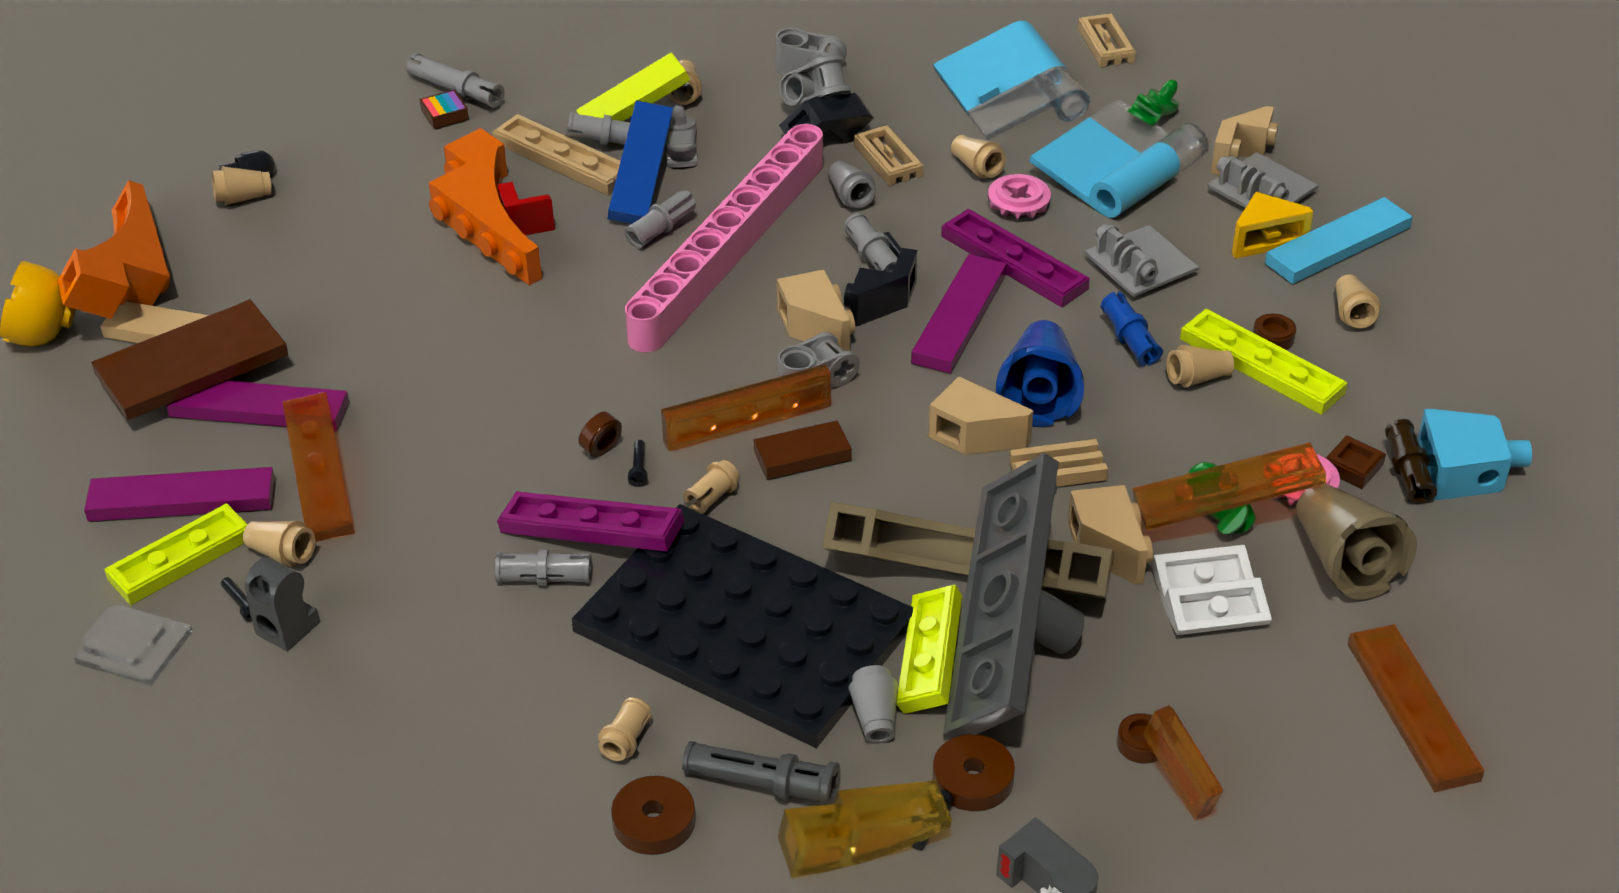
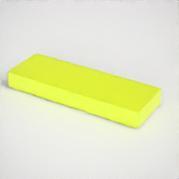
(645, 86)
(177, 554)
(929, 650)

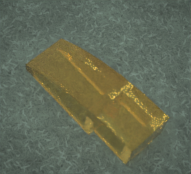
(861, 826)

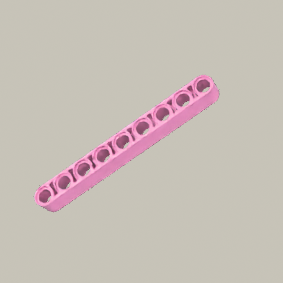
(723, 239)

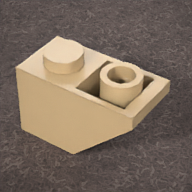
(813, 306)
(978, 420)
(1111, 521)

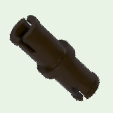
(1410, 461)

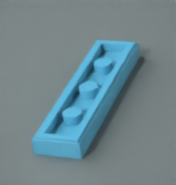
(1338, 240)

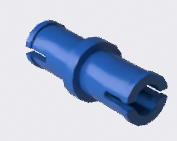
(1131, 329)

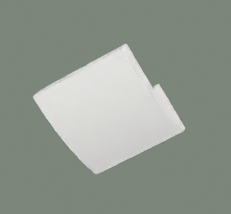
(1210, 590)

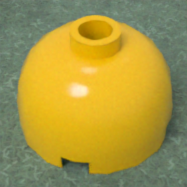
(35, 308)

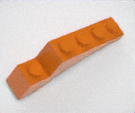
(470, 204)
(123, 267)

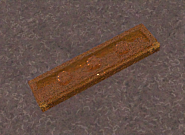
(746, 407)
(318, 466)
(1229, 486)
(1415, 708)

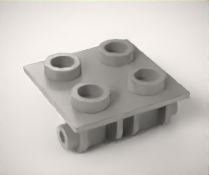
(1259, 174)
(1139, 258)

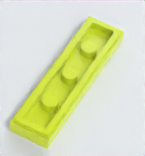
(1266, 361)

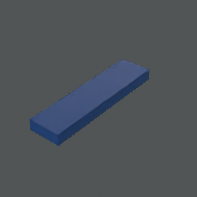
(640, 162)

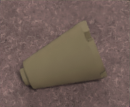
(1355, 540)

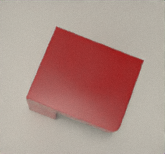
(529, 214)

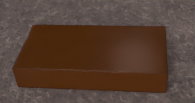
(802, 449)

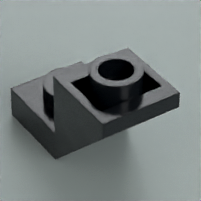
(840, 113)
(882, 292)

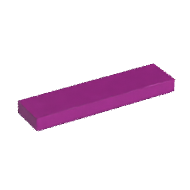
(1024, 261)
(958, 313)
(251, 403)
(179, 493)
(591, 521)

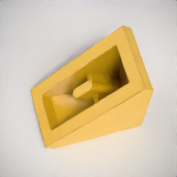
(1269, 224)

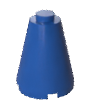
(1042, 374)

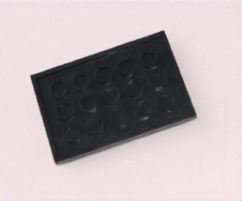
(746, 625)

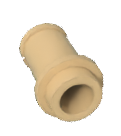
(720, 478)
(619, 738)

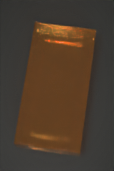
(1183, 762)

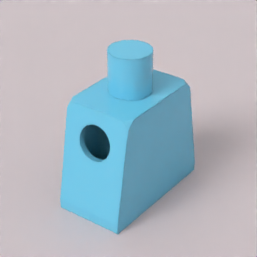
(1469, 452)

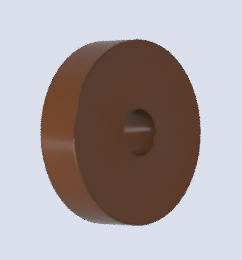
(976, 754)
(658, 833)

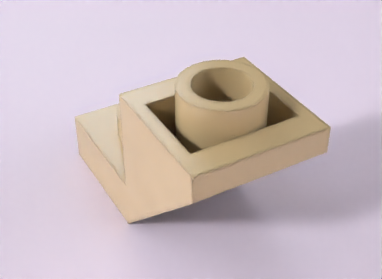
(1245, 135)

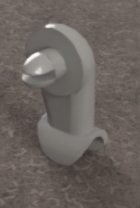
(680, 142)

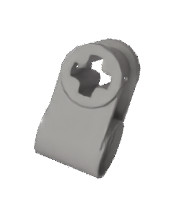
(798, 48)
(815, 80)
(816, 353)

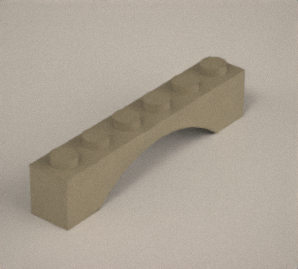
(949, 548)

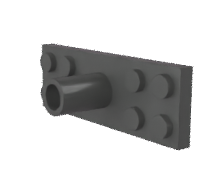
(1006, 603)

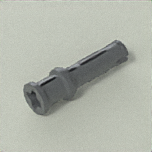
(784, 775)

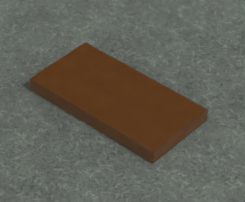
(189, 359)

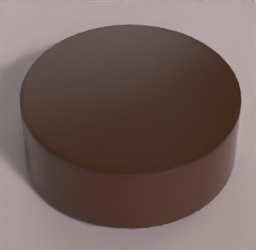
(1276, 329)
(600, 434)
(1131, 739)

